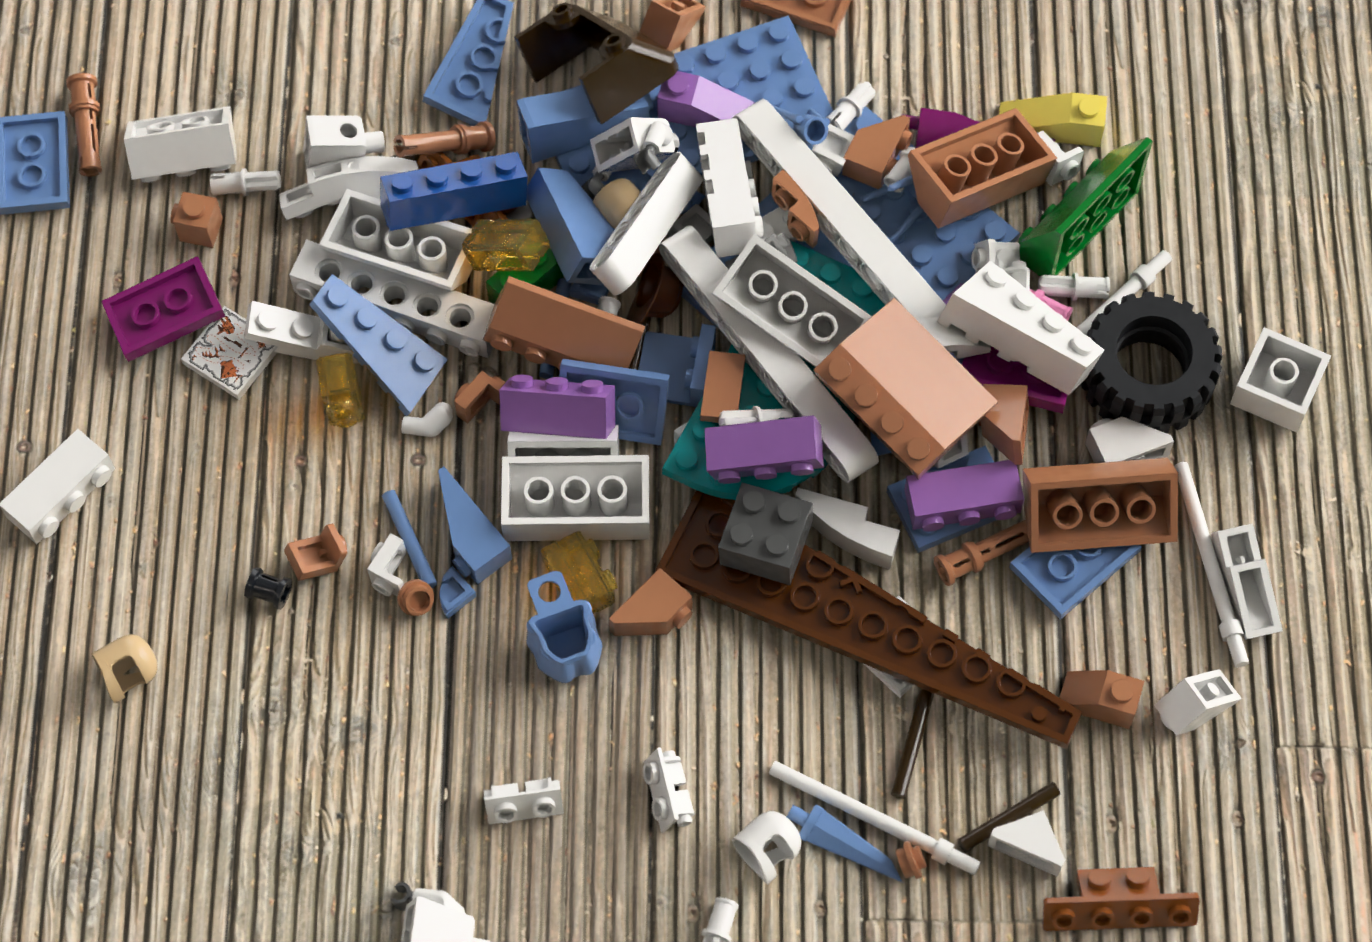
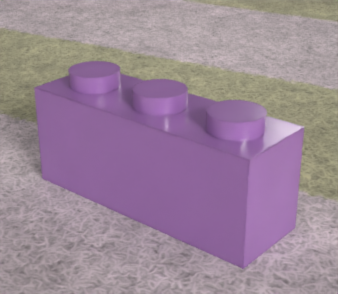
(557, 407)
(764, 449)
(964, 495)

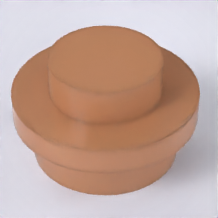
(415, 597)
(911, 860)

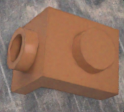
(474, 396)
(317, 554)

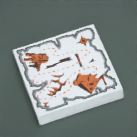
(227, 357)

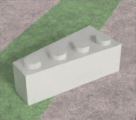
(728, 187)
(1022, 328)

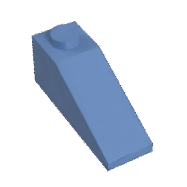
(475, 540)

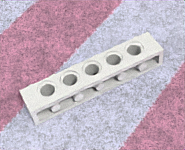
(450, 306)

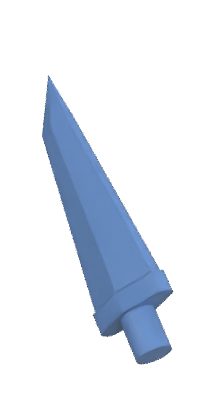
(832, 835)

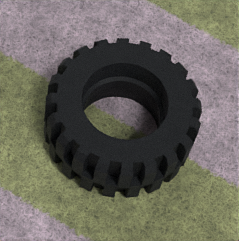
(1167, 325)

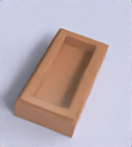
(722, 384)

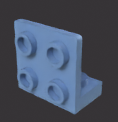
(682, 359)

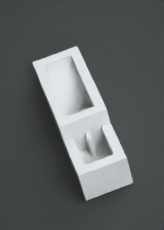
(848, 528)
(1247, 580)

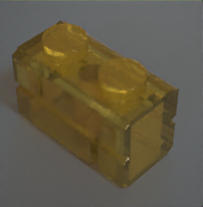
(505, 245)
(340, 390)
(581, 571)

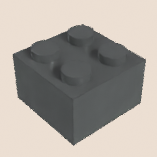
(765, 533)

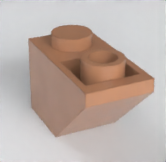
(876, 149)

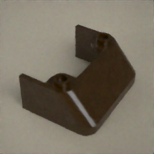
(629, 65)

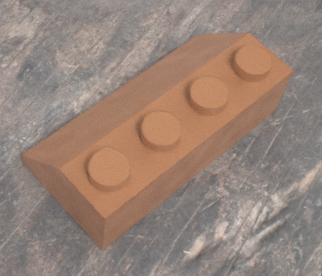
(979, 167)
(556, 328)
(1101, 505)

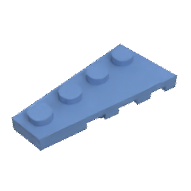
(470, 68)
(388, 349)

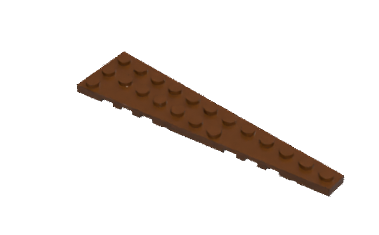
(863, 623)

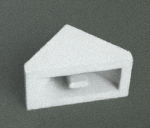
(1030, 841)

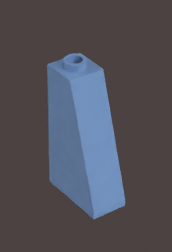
(566, 121)
(569, 221)

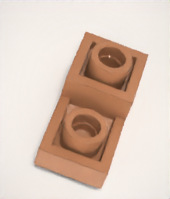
(801, 216)

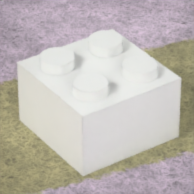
(1280, 379)

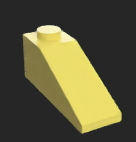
(1064, 117)

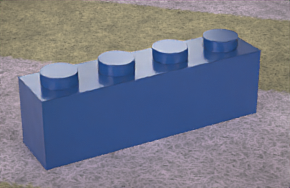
(453, 191)

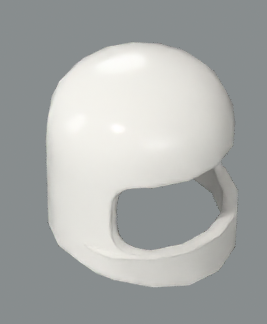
(758, 835)

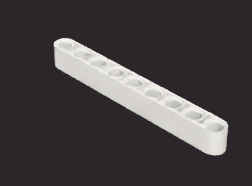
(837, 212)
(773, 362)

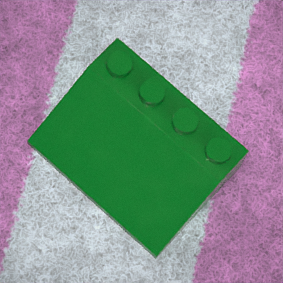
(1085, 209)

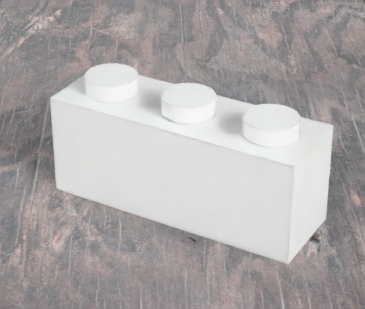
(57, 486)

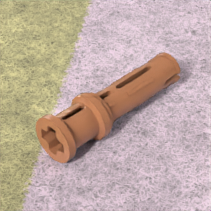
(84, 111)
(457, 139)
(971, 554)

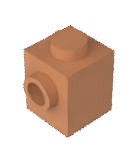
(197, 219)

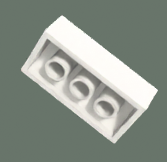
(419, 252)
(788, 302)
(567, 494)

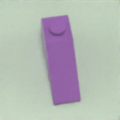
(695, 100)

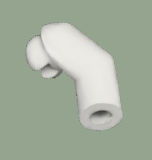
(431, 424)

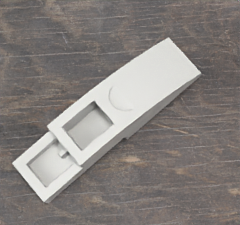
(330, 180)
(292, 332)

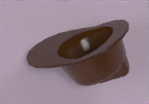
(657, 292)

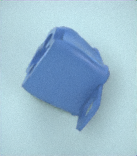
(562, 633)

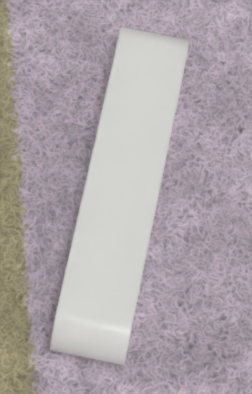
(646, 223)

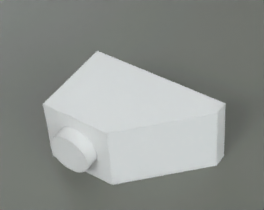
(1126, 441)
(1196, 701)

